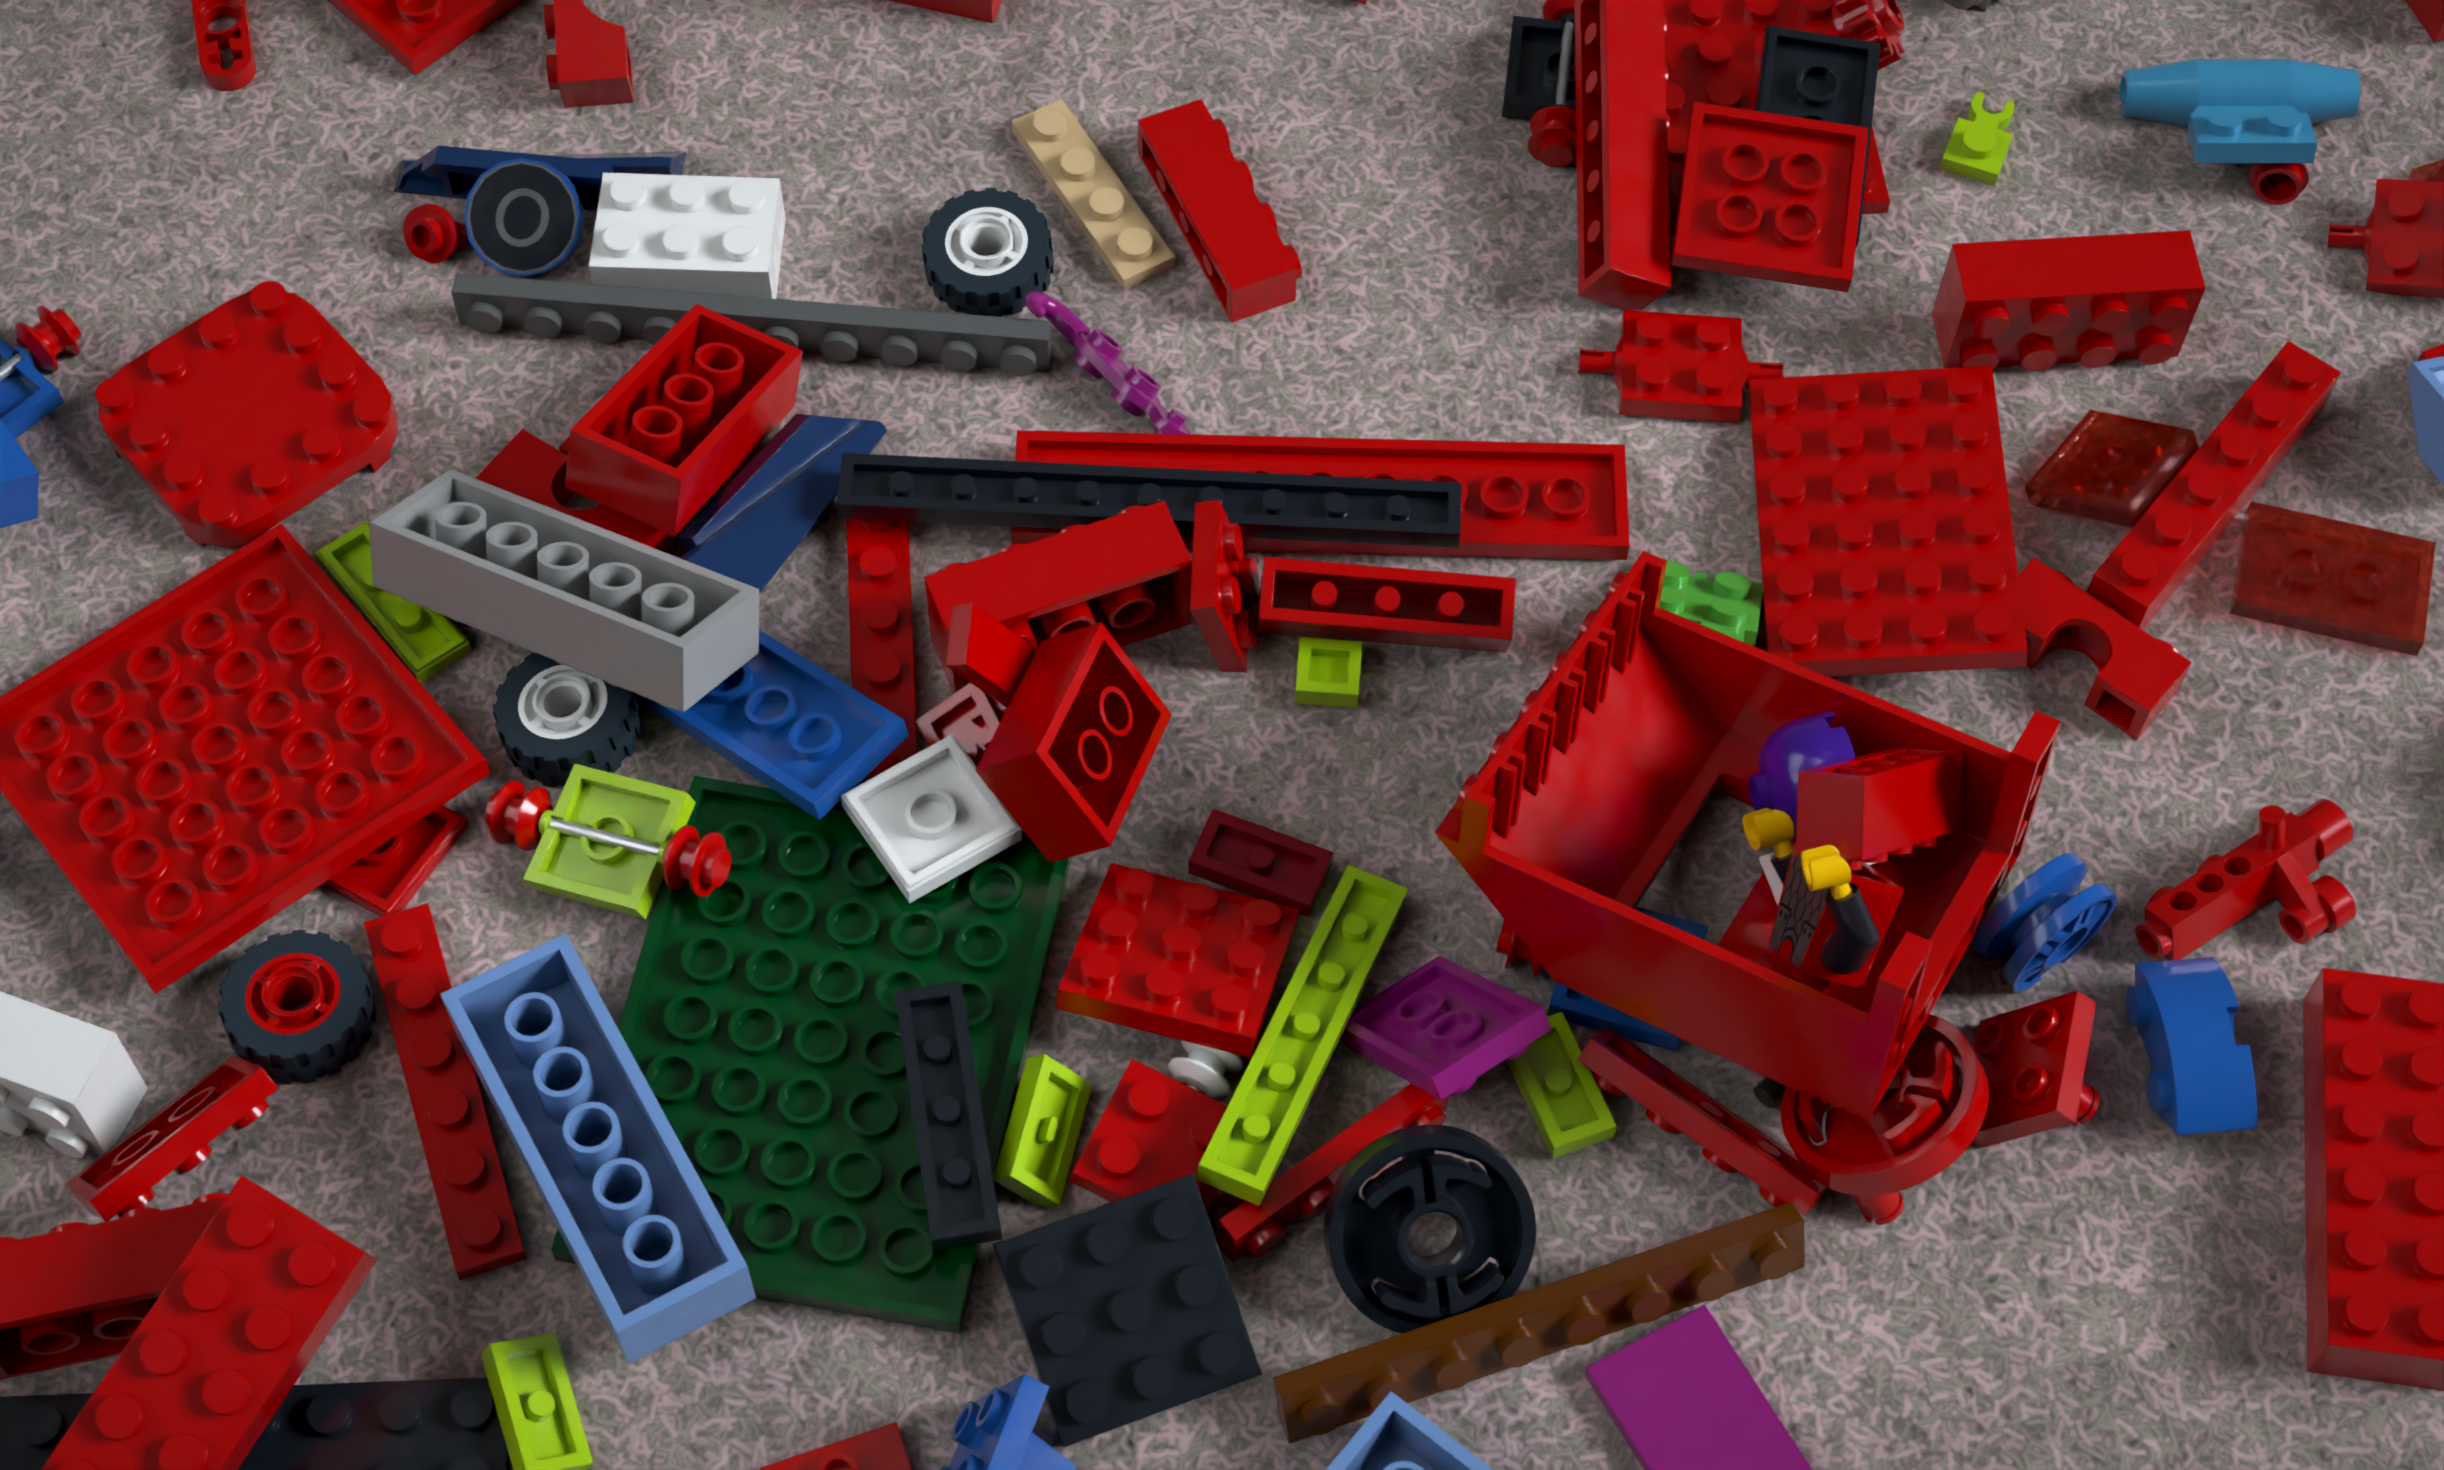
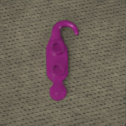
(1100, 357)

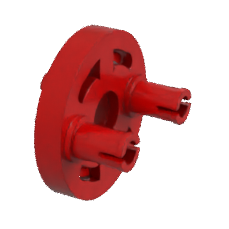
(1906, 1137)

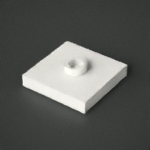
(931, 818)

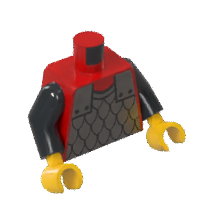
(1827, 914)

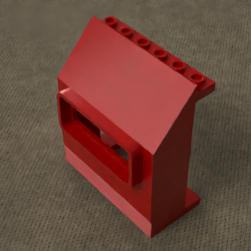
(1614, 771)

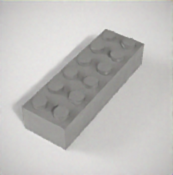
(566, 589)

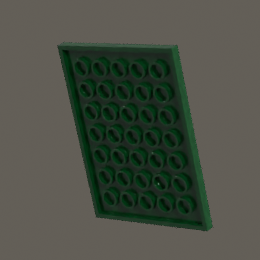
(783, 1049)

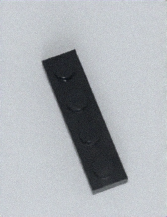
(947, 1116)

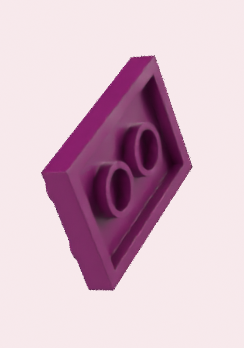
(1444, 1027)

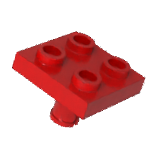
(2036, 1068)

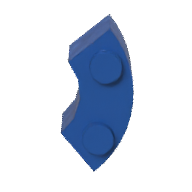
(2187, 1027)

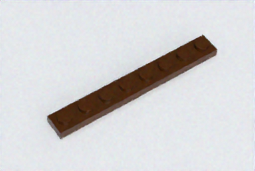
(1540, 1321)

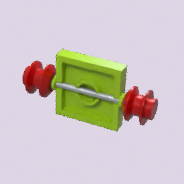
(608, 840)

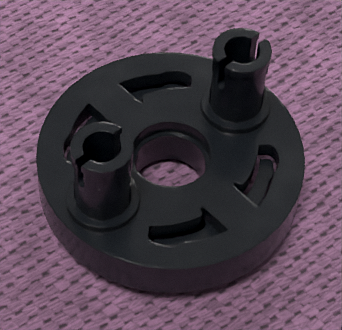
(1370, 1232)

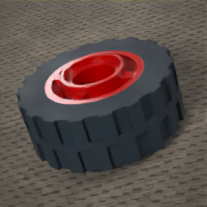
(302, 1041)

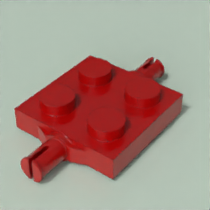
(2401, 238)
(1679, 366)

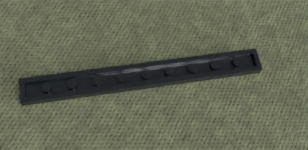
(1083, 494)

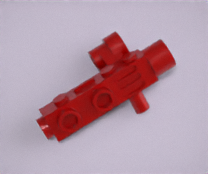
(2251, 875)

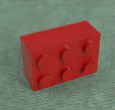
(1074, 743)

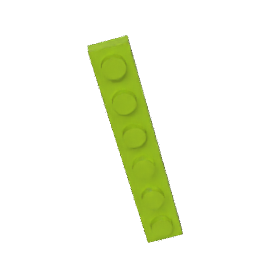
(1302, 1036)

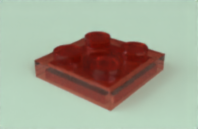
(2111, 468)

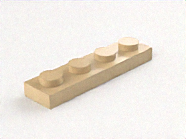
(1093, 194)

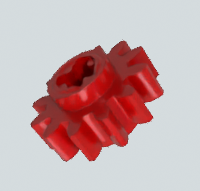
(1873, 22)

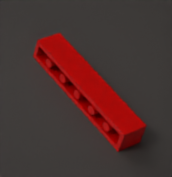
(1622, 152)
(2214, 485)

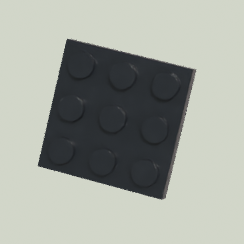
(1127, 1309)

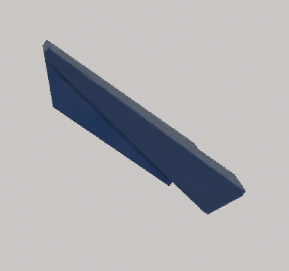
(455, 170)
(776, 498)

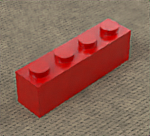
(1218, 210)
(1386, 605)
(1880, 803)

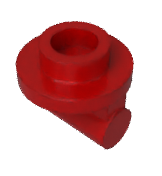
(433, 233)

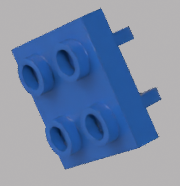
(999, 1433)

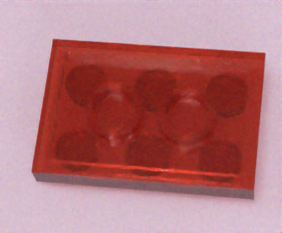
(2333, 578)

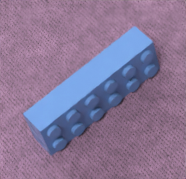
(599, 1148)

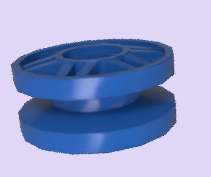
(2044, 921)

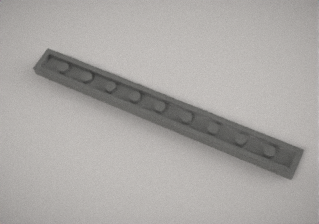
(813, 327)

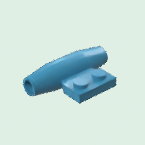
(2242, 105)

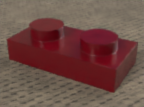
(1260, 862)

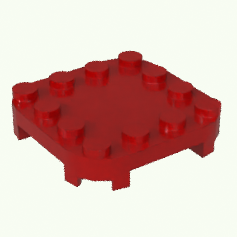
(248, 415)

